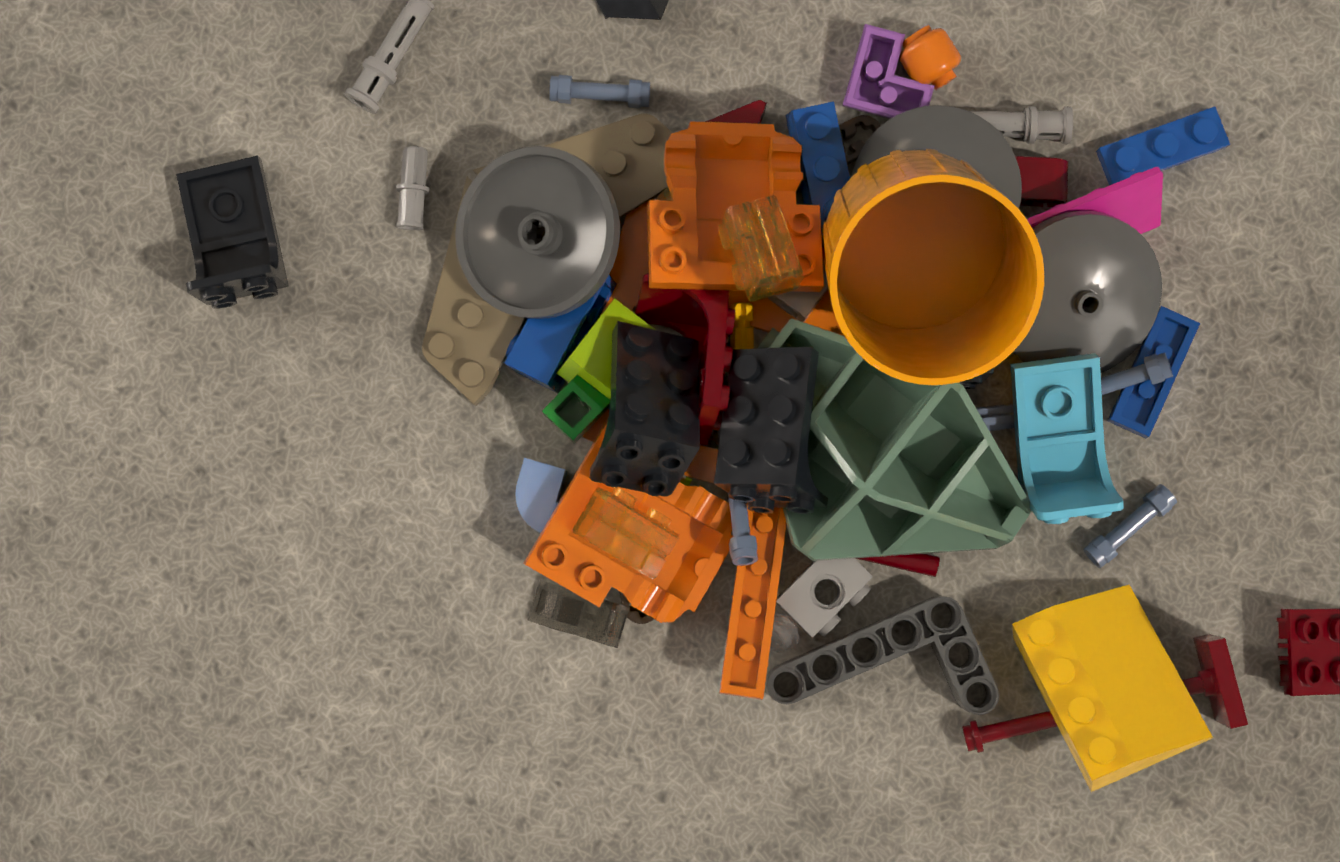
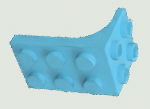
(1062, 438)

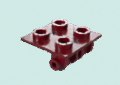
(1312, 651)

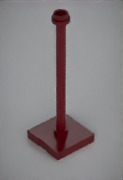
(1214, 680)

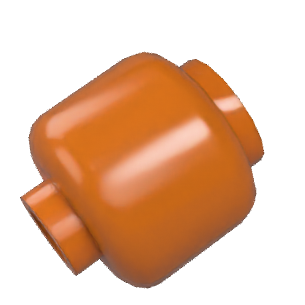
(930, 57)

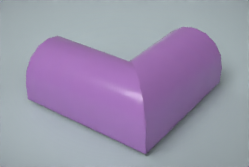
(872, 80)

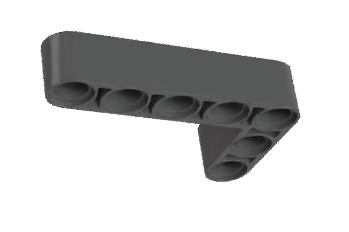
(886, 649)

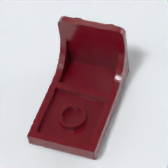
(702, 317)

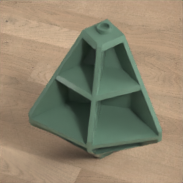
(898, 462)

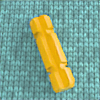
(742, 334)

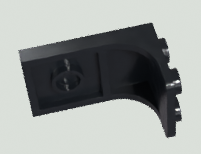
(231, 233)
(652, 411)
(767, 430)

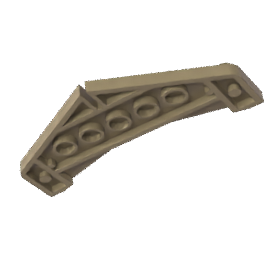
(469, 336)

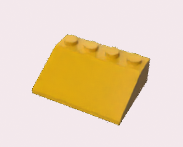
(1109, 685)

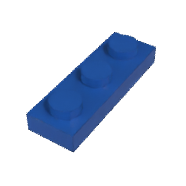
(1164, 146)
(1141, 403)

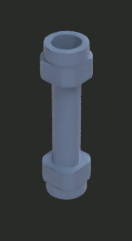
(564, 89)
(1154, 368)
(1157, 503)
(742, 544)

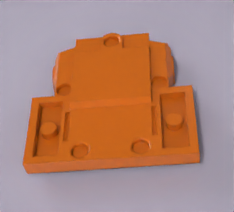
(706, 174)
(590, 572)

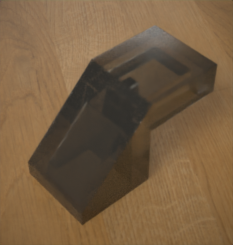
(572, 614)

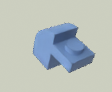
(538, 492)

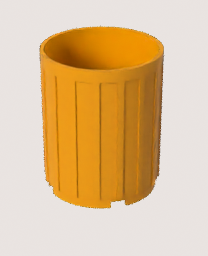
(930, 268)

